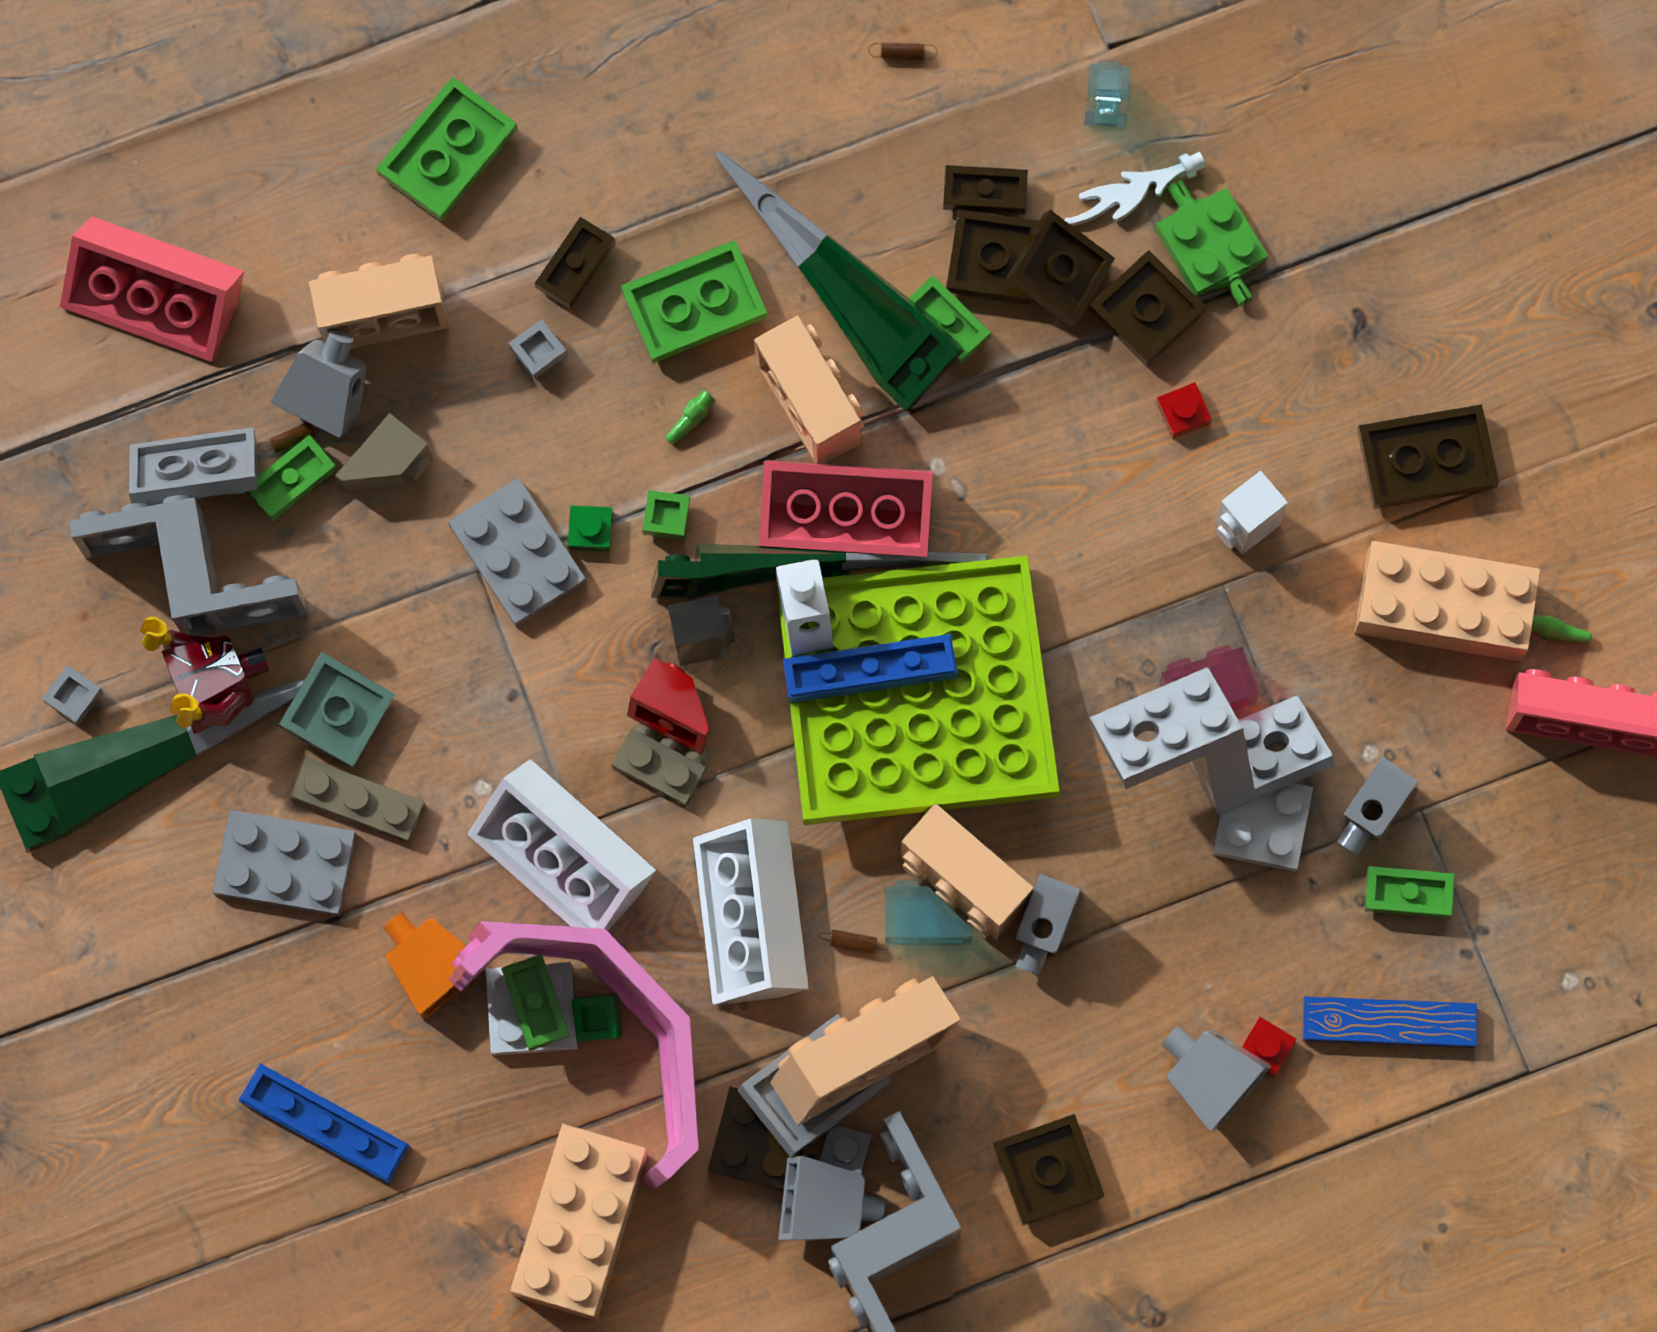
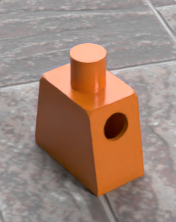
(423, 962)

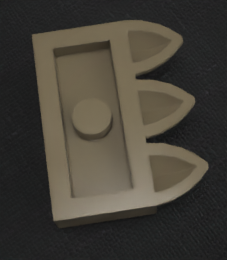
(661, 764)

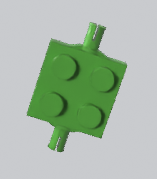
(1211, 242)

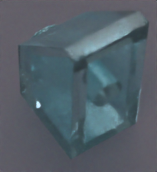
(1107, 94)
(921, 917)

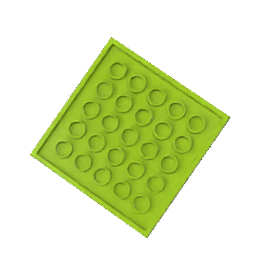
(932, 741)

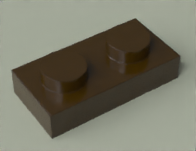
(985, 189)
(575, 262)

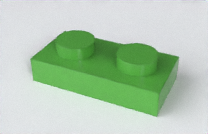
(951, 316)
(292, 478)
(1409, 892)
(535, 1002)

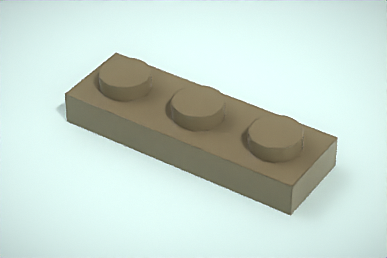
(357, 800)

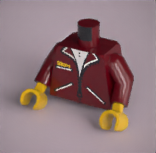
(205, 675)

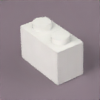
(1250, 513)

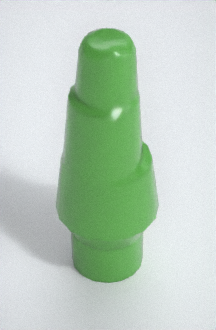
(692, 415)
(1555, 629)

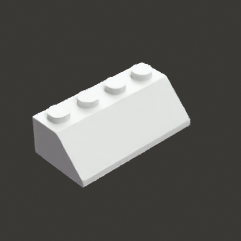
(560, 849)
(750, 912)

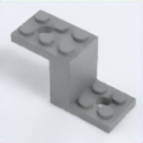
(188, 566)
(1202, 730)
(897, 1238)

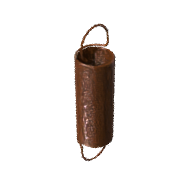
(902, 51)
(291, 437)
(853, 941)

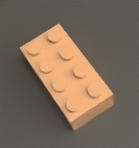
(1447, 601)
(864, 1049)
(579, 1222)

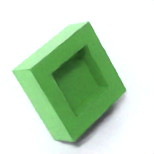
(666, 515)

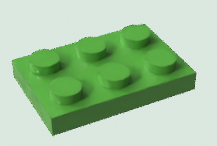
(446, 149)
(694, 301)

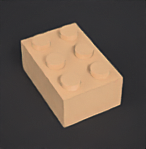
(380, 301)
(809, 390)
(965, 873)

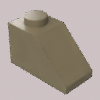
(386, 459)

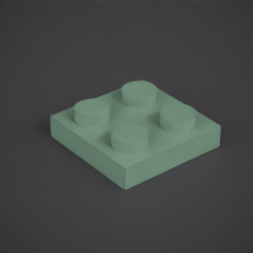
(336, 710)

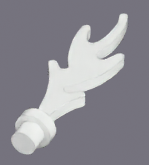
(1131, 195)

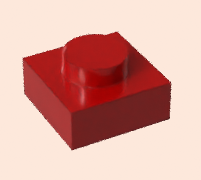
(1183, 410)
(1269, 1044)

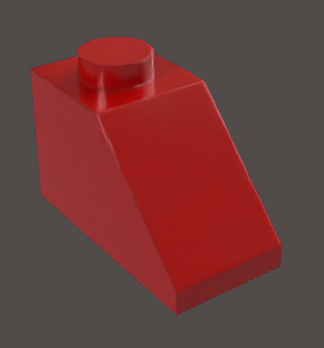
(670, 705)

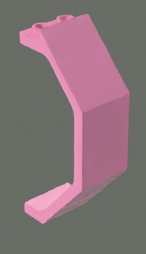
(634, 989)

